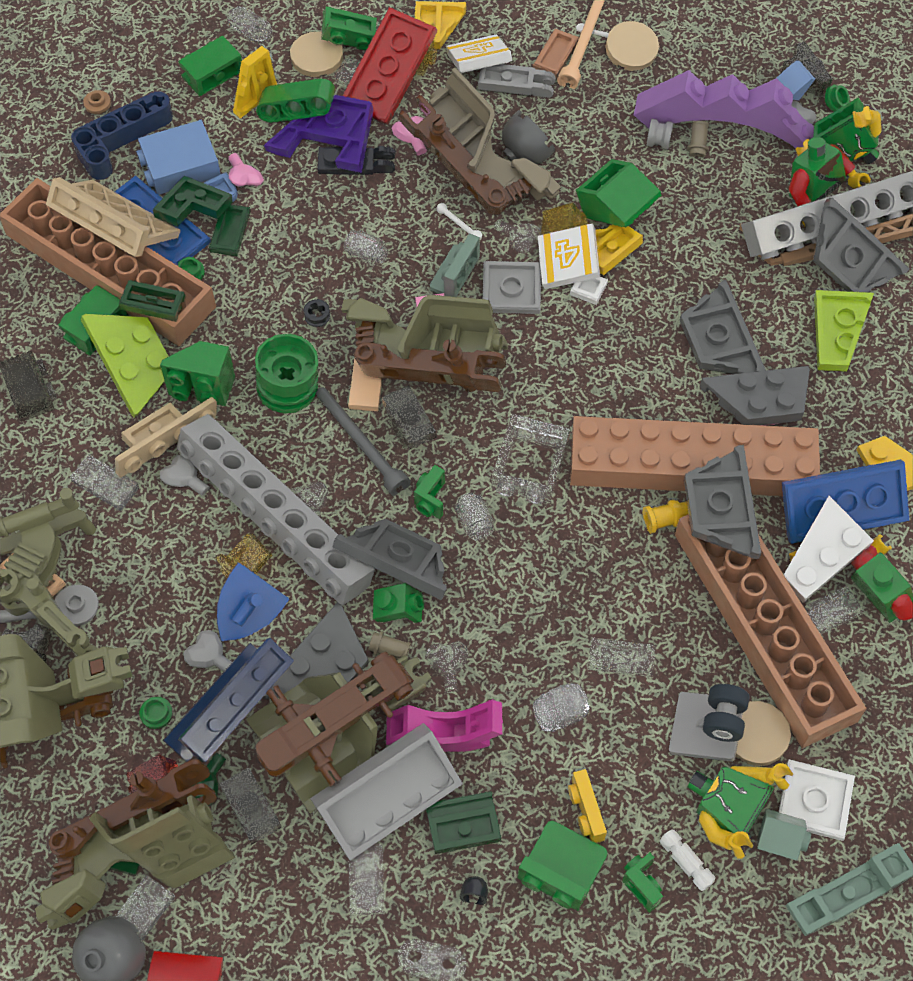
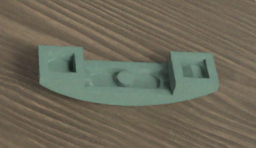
(852, 890)

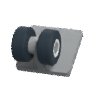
(709, 723)

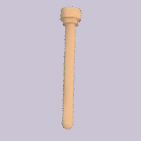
(571, 72)

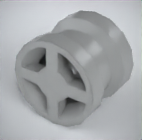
(659, 134)

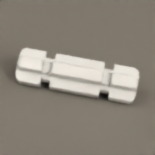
(687, 860)

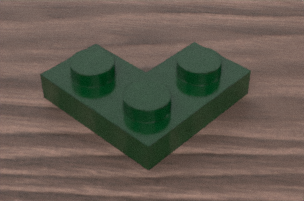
(190, 196)

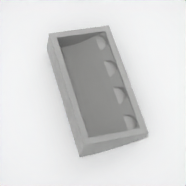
(387, 791)

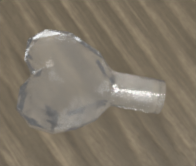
(347, 70)
(519, 236)
(313, 496)
(448, 661)

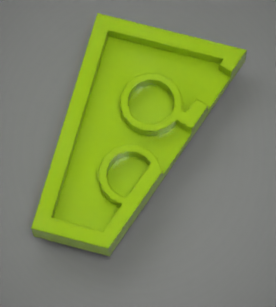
(838, 326)

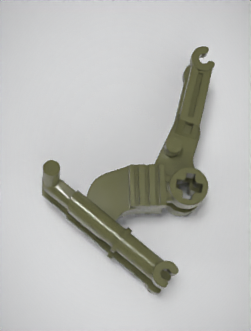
(35, 563)

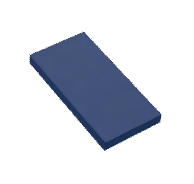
(190, 239)
(868, 494)

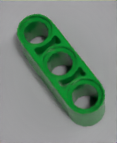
(296, 100)

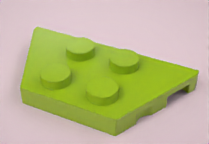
(129, 354)

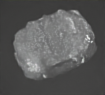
(561, 707)

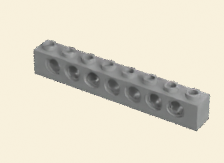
(761, 232)
(273, 508)

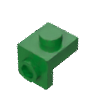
(426, 490)
(398, 603)

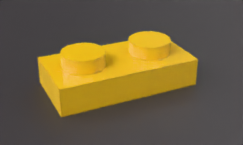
(591, 819)

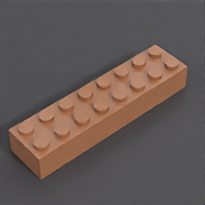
(101, 263)
(662, 452)
(776, 637)

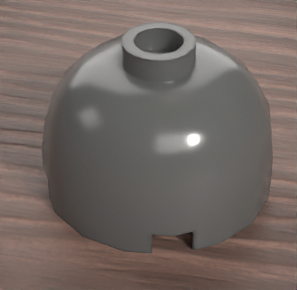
(525, 140)
(108, 951)

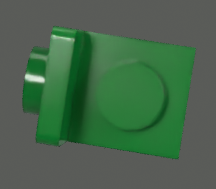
(643, 887)

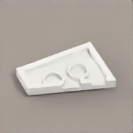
(825, 550)

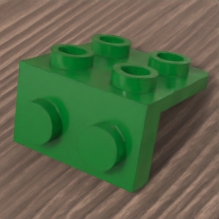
(562, 865)

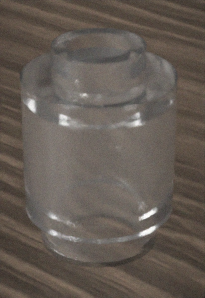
(365, 247)
(474, 516)

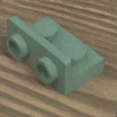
(456, 267)

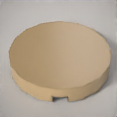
(632, 45)
(315, 56)
(764, 736)

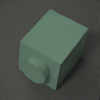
(783, 835)

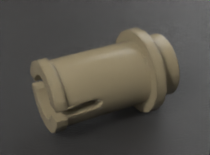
(698, 139)
(381, 643)

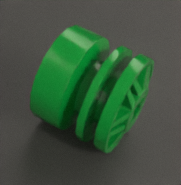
(286, 373)

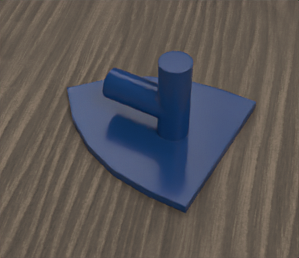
(246, 604)

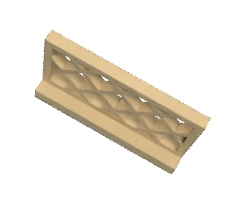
(109, 215)

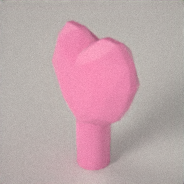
(403, 134)
(243, 174)

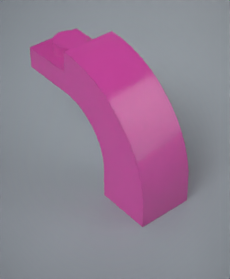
(454, 731)

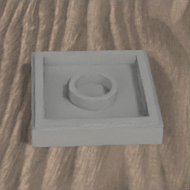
(512, 286)

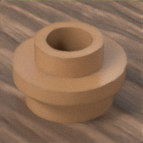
(97, 107)

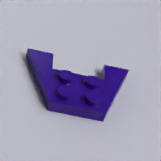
(344, 125)

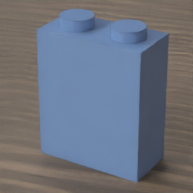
(177, 154)

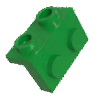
(348, 28)

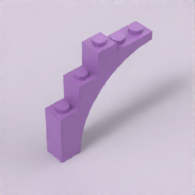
(726, 100)

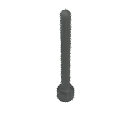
(392, 476)

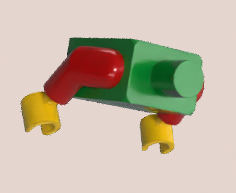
(821, 171)
(883, 582)

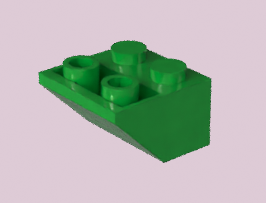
(617, 194)
(204, 367)

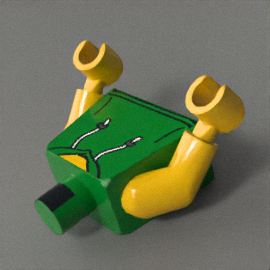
(851, 129)
(735, 802)

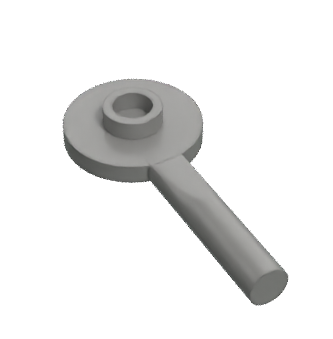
(75, 601)

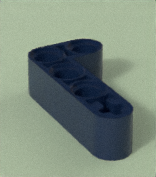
(117, 129)

